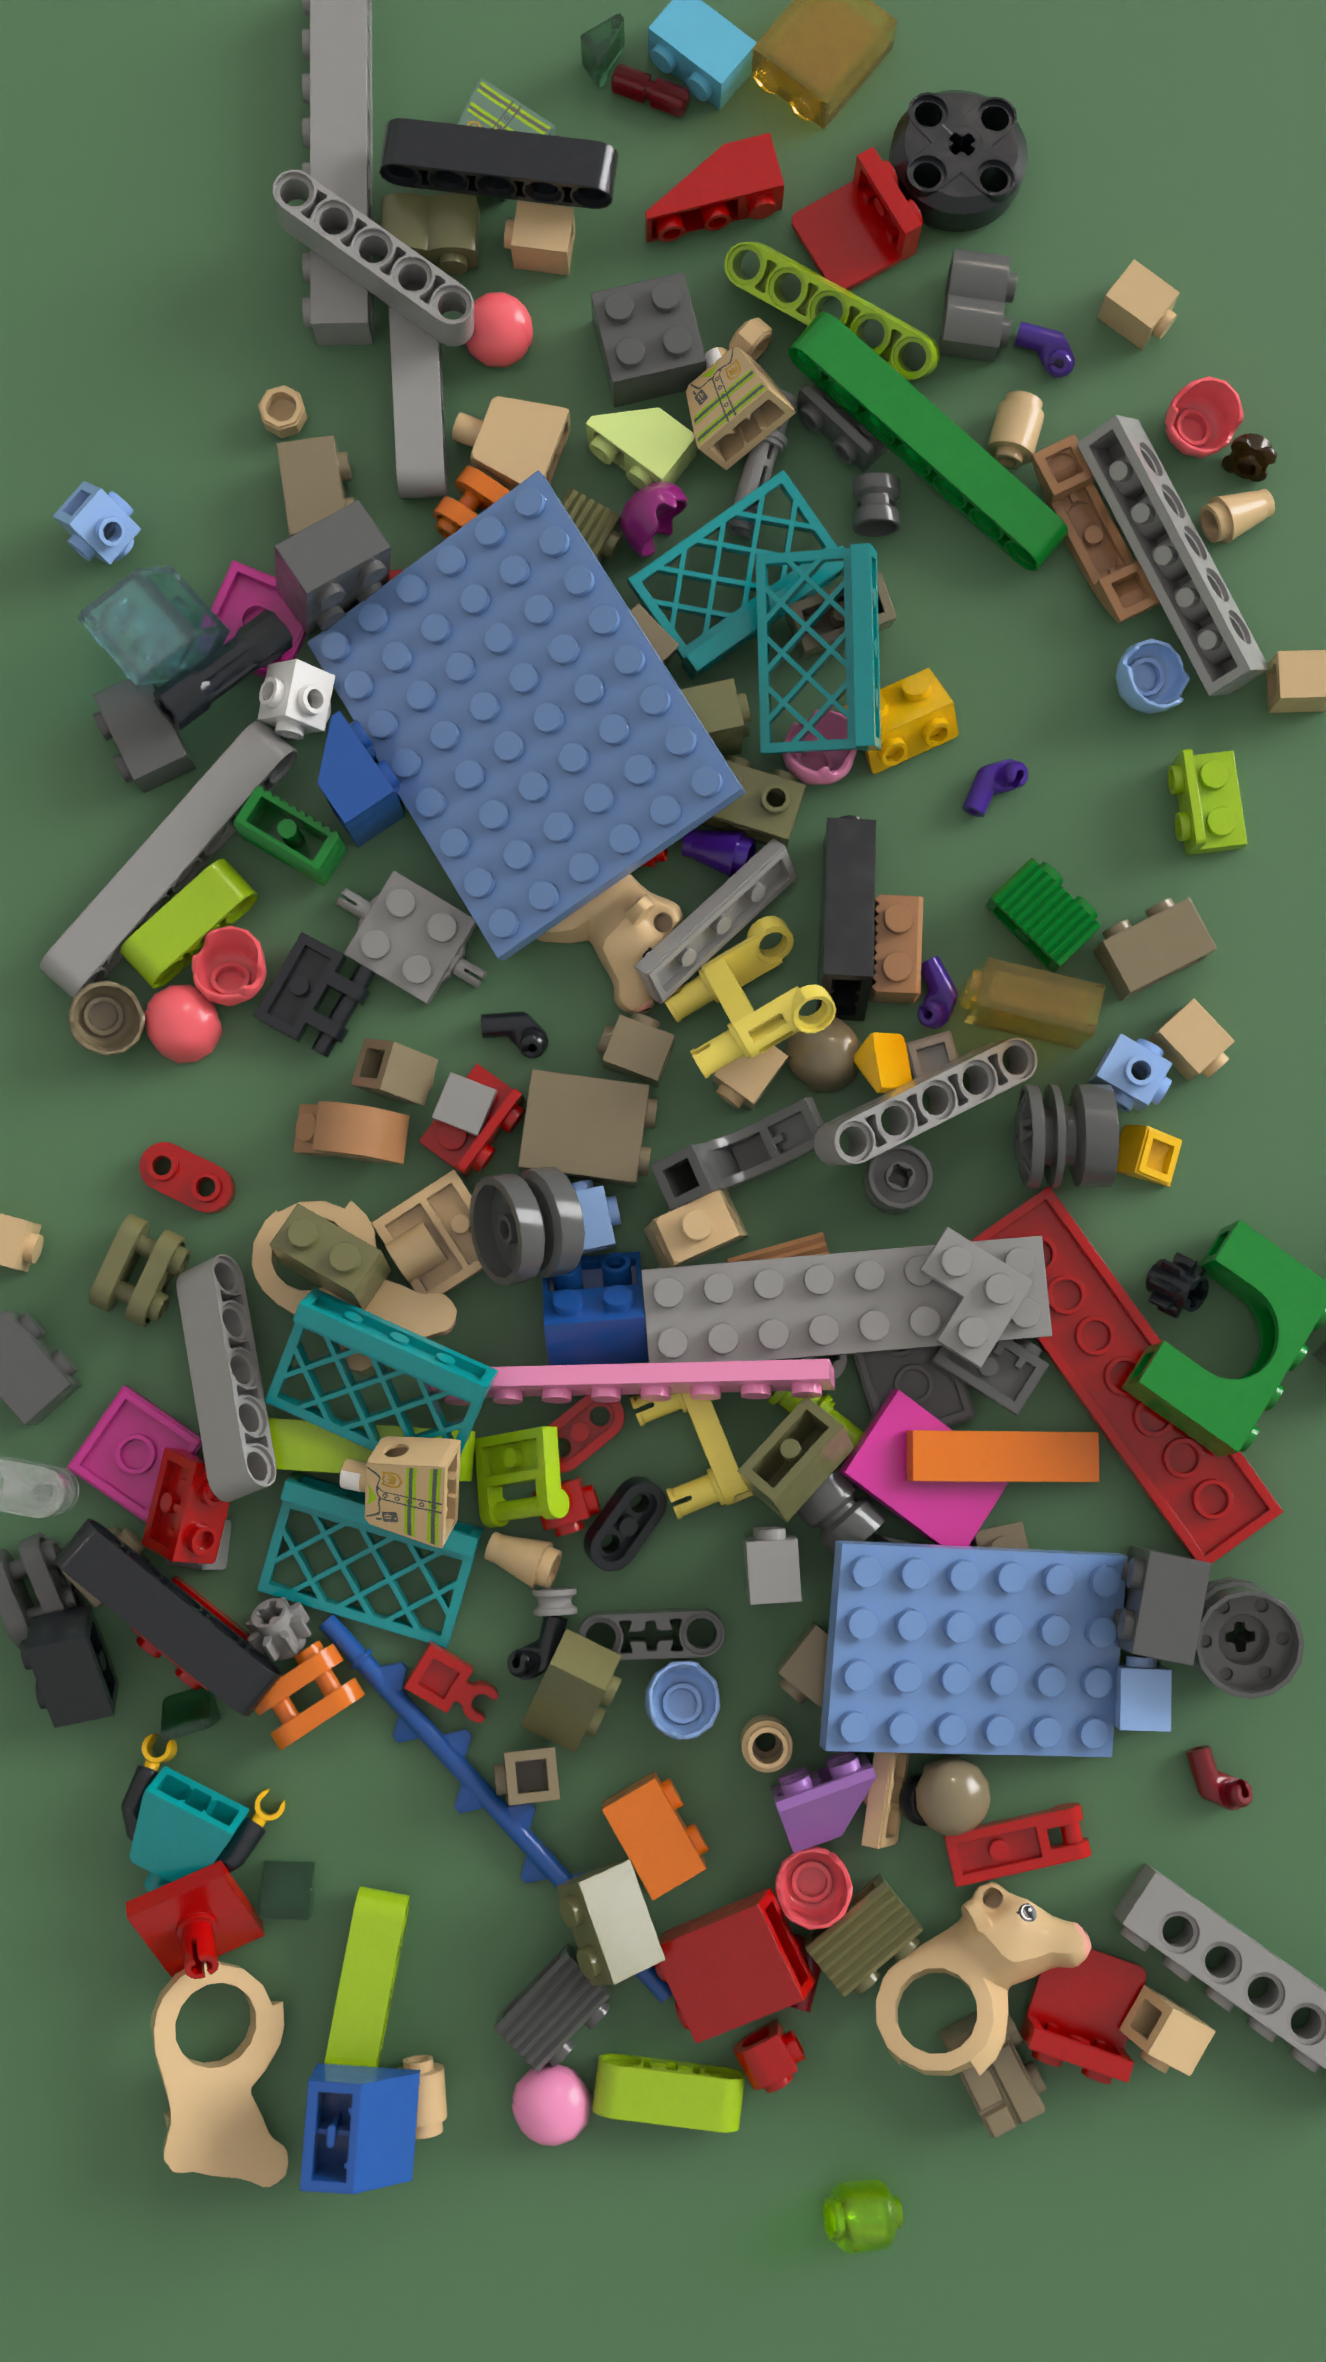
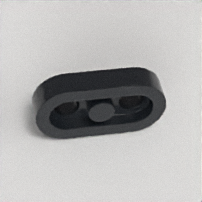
(627, 1524)

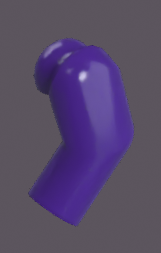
(1050, 347)
(994, 780)
(940, 996)

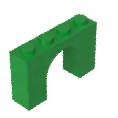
(1286, 1305)

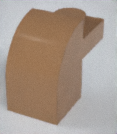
(351, 1132)

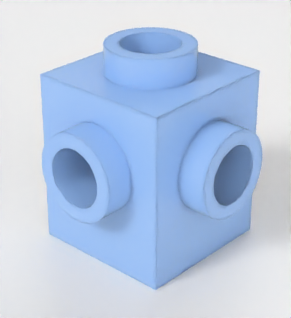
(98, 523)
(1145, 1062)

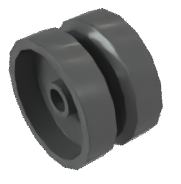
(526, 1225)

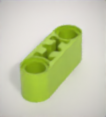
(179, 928)
(668, 2092)

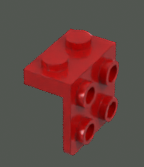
(860, 225)
(1079, 2014)

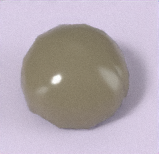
(106, 1018)
(824, 1058)
(952, 1795)

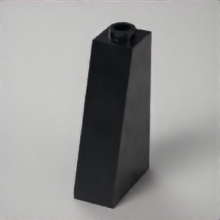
(847, 915)

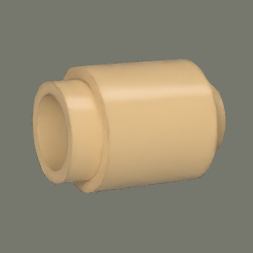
(1016, 429)
(766, 1759)
(432, 2095)

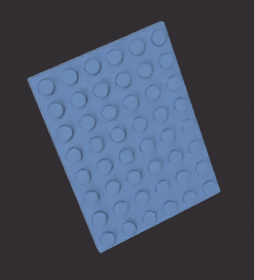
(525, 717)

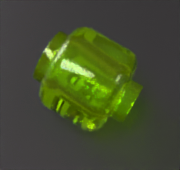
(862, 2216)

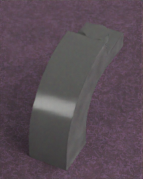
(739, 1155)

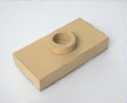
(882, 1800)

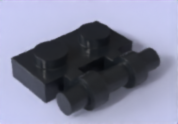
(302, 986)

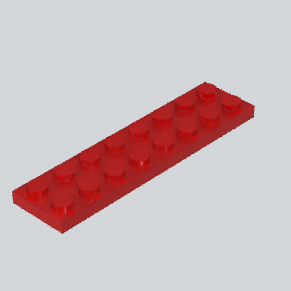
(1094, 1347)

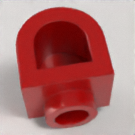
(582, 1506)
(769, 2056)

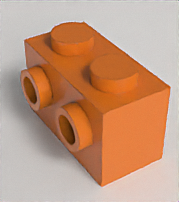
(655, 1834)

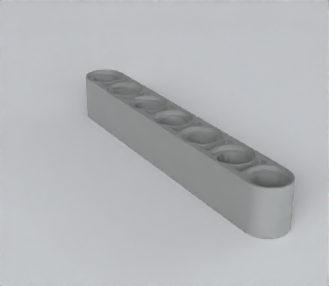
(168, 858)

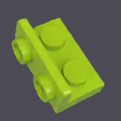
(1208, 802)

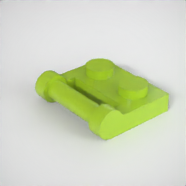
(514, 1460)

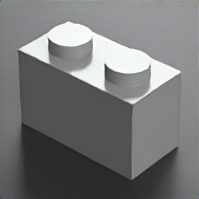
(772, 1566)

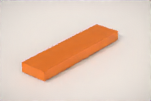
(1002, 1456)

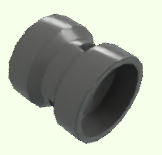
(876, 504)

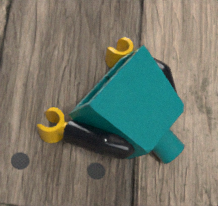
(183, 1824)

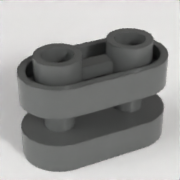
(47, 1581)

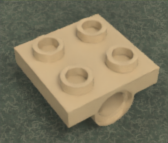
(432, 1236)

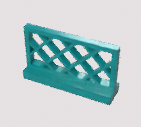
(740, 625)
(860, 641)
(384, 1345)
(347, 1508)

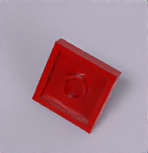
(195, 1920)

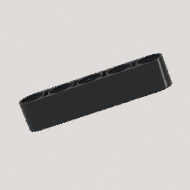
(499, 163)
(168, 1617)

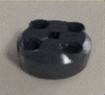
(959, 158)

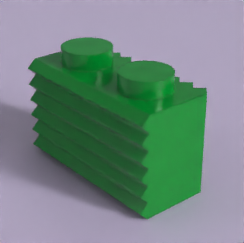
(290, 835)
(1044, 914)

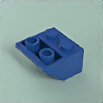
(355, 786)
(596, 1312)
(359, 2128)

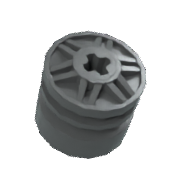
(1074, 1135)
(1263, 1655)

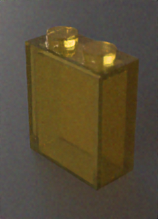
(822, 54)
(1032, 1003)

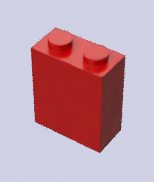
(733, 1966)

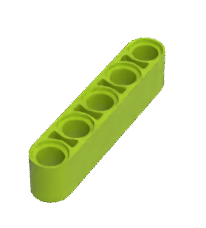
(814, 293)
(311, 1448)
(367, 1978)

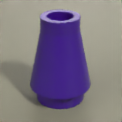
(719, 849)

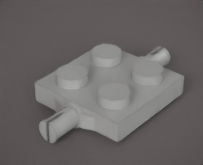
(411, 937)

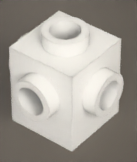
(295, 698)

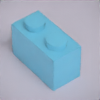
(701, 50)

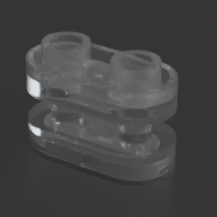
(36, 1488)

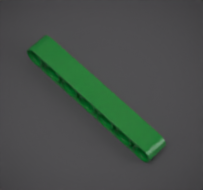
(927, 441)

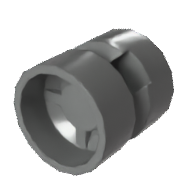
(897, 1179)
(839, 1512)

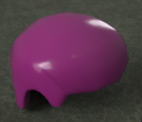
(651, 513)

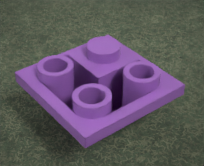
(822, 1802)

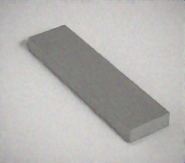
(716, 921)

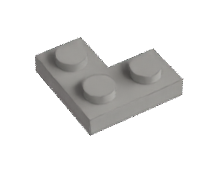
(988, 1292)

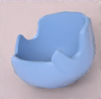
(1151, 677)
(682, 1700)

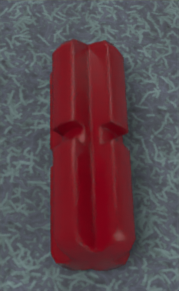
(639, 87)

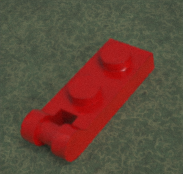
(1016, 1845)

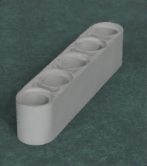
(366, 238)
(417, 408)
(906, 1108)
(226, 1378)

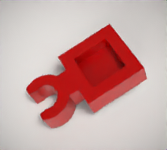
(443, 1678)

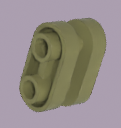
(165, 1259)

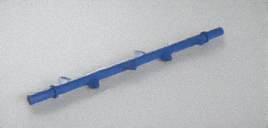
(451, 1751)

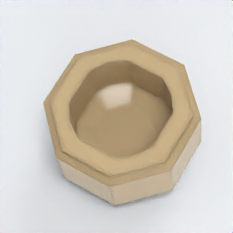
(752, 338)
(282, 411)

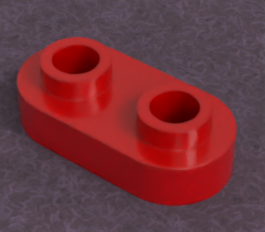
(186, 1176)
(583, 1434)

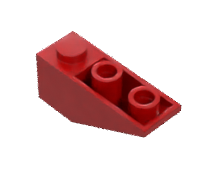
(729, 186)

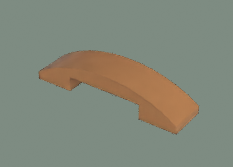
(1092, 532)

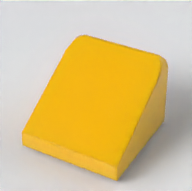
(884, 1061)
(1148, 1154)

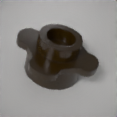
(1250, 457)

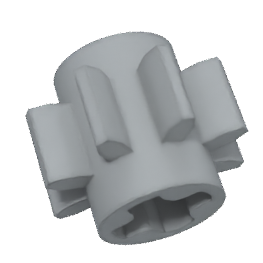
(278, 1628)

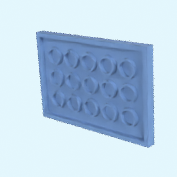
(971, 1650)

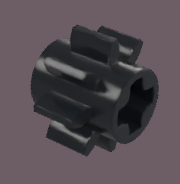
(1177, 1285)

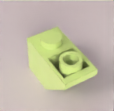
(643, 444)

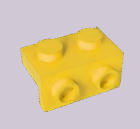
(913, 720)

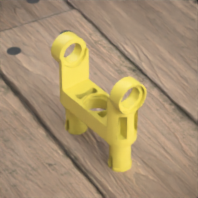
(750, 1029)
(723, 1481)

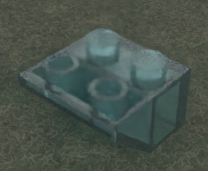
(154, 625)

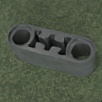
(664, 1649)

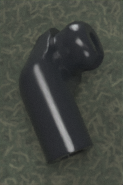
(519, 1028)
(535, 1658)

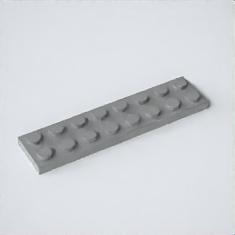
(820, 1304)

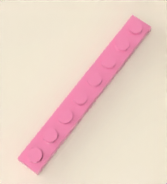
(659, 1380)

